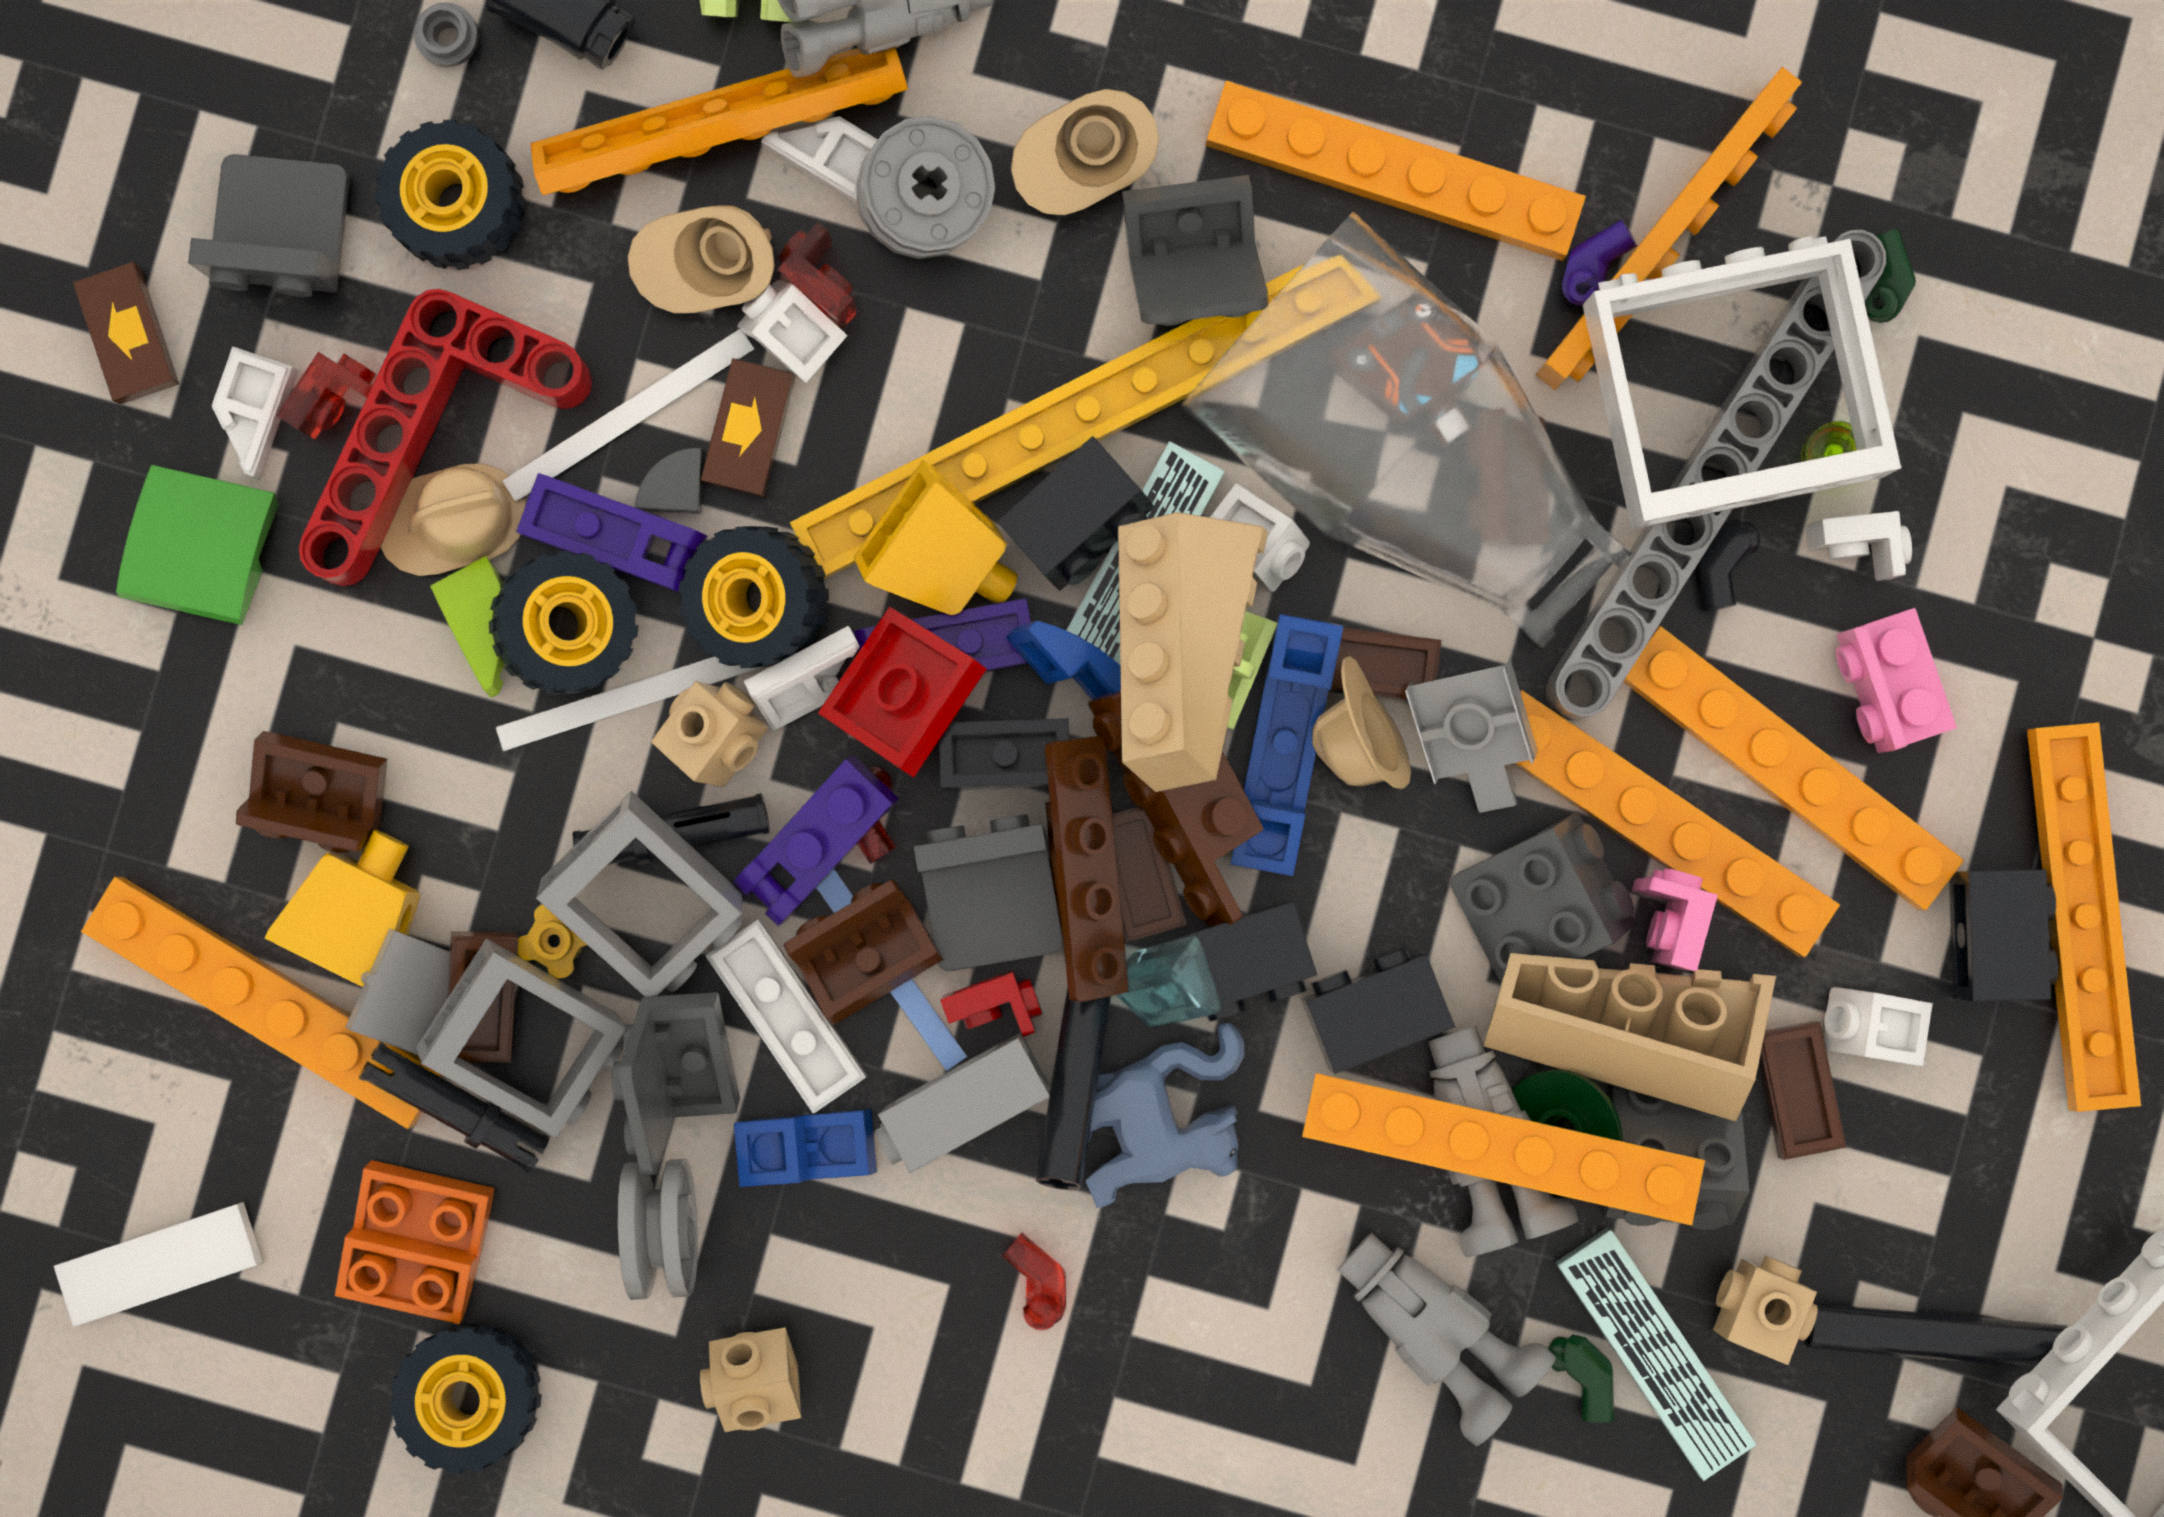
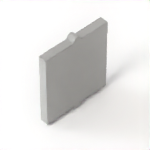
(401, 992)

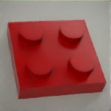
(902, 691)

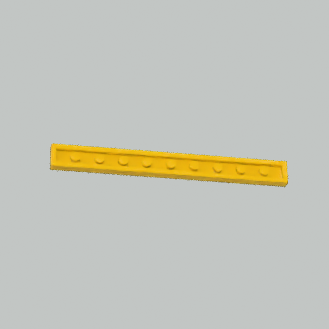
(1039, 430)

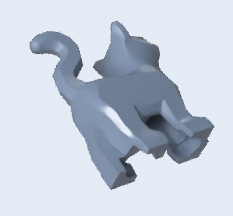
(1140, 1112)

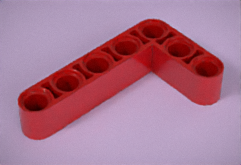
(419, 416)

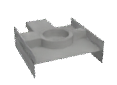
(1475, 728)

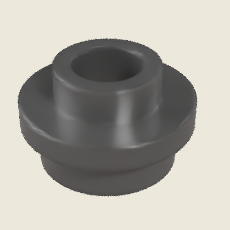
(433, 22)

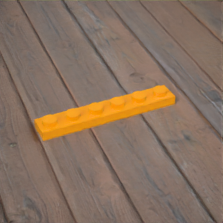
(713, 118)
(1395, 170)
(1688, 212)
(1792, 770)
(1675, 831)
(2087, 918)
(243, 991)
(1504, 1149)

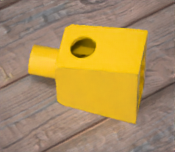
(936, 547)
(348, 908)

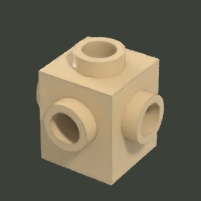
(711, 732)
(1765, 1308)
(752, 1380)

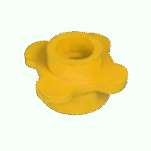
(537, 947)

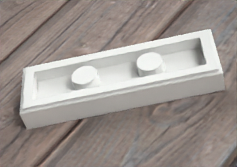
(786, 1016)
(158, 1264)

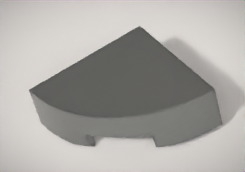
(673, 484)

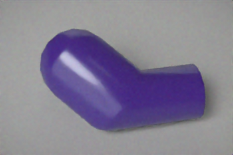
(1591, 260)

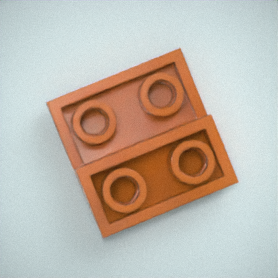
(414, 1242)

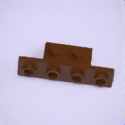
(1190, 822)
(1085, 867)

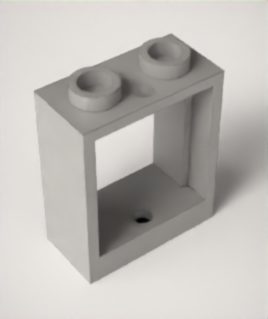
(624, 823)
(468, 1005)
(962, 1104)

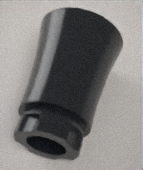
(580, 27)

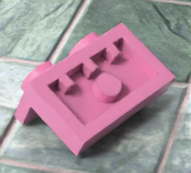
(1894, 681)
(1683, 927)

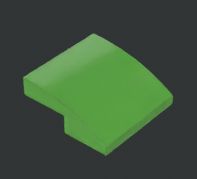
(196, 544)

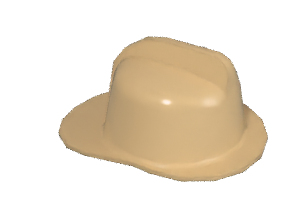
(1084, 152)
(701, 259)
(453, 520)
(1360, 736)

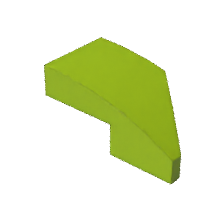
(466, 604)

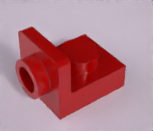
(981, 1002)

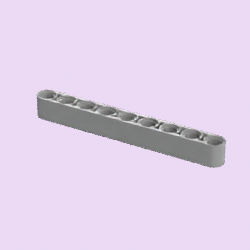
(1737, 455)

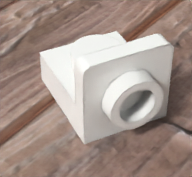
(791, 328)
(1850, 538)
(1284, 542)
(1877, 1026)

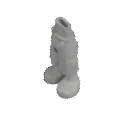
(869, 25)
(1474, 1081)
(1434, 1325)

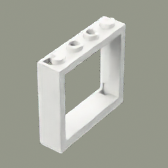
(1746, 271)
(2076, 1359)

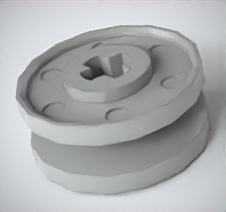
(923, 150)
(658, 1230)

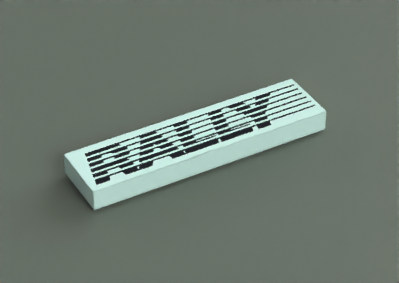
(1177, 484)
(1655, 1353)

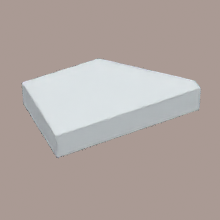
(825, 151)
(248, 403)
(801, 680)

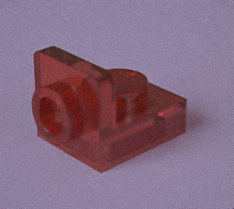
(822, 287)
(319, 394)

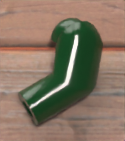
(1895, 282)
(1591, 1370)

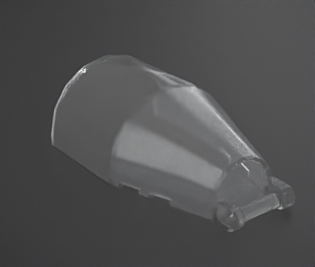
(1404, 433)

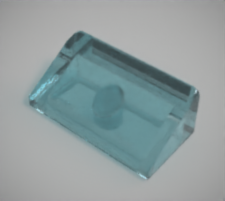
(1170, 983)

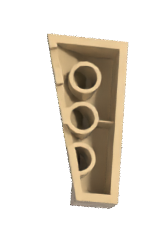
(1180, 639)
(1636, 1028)

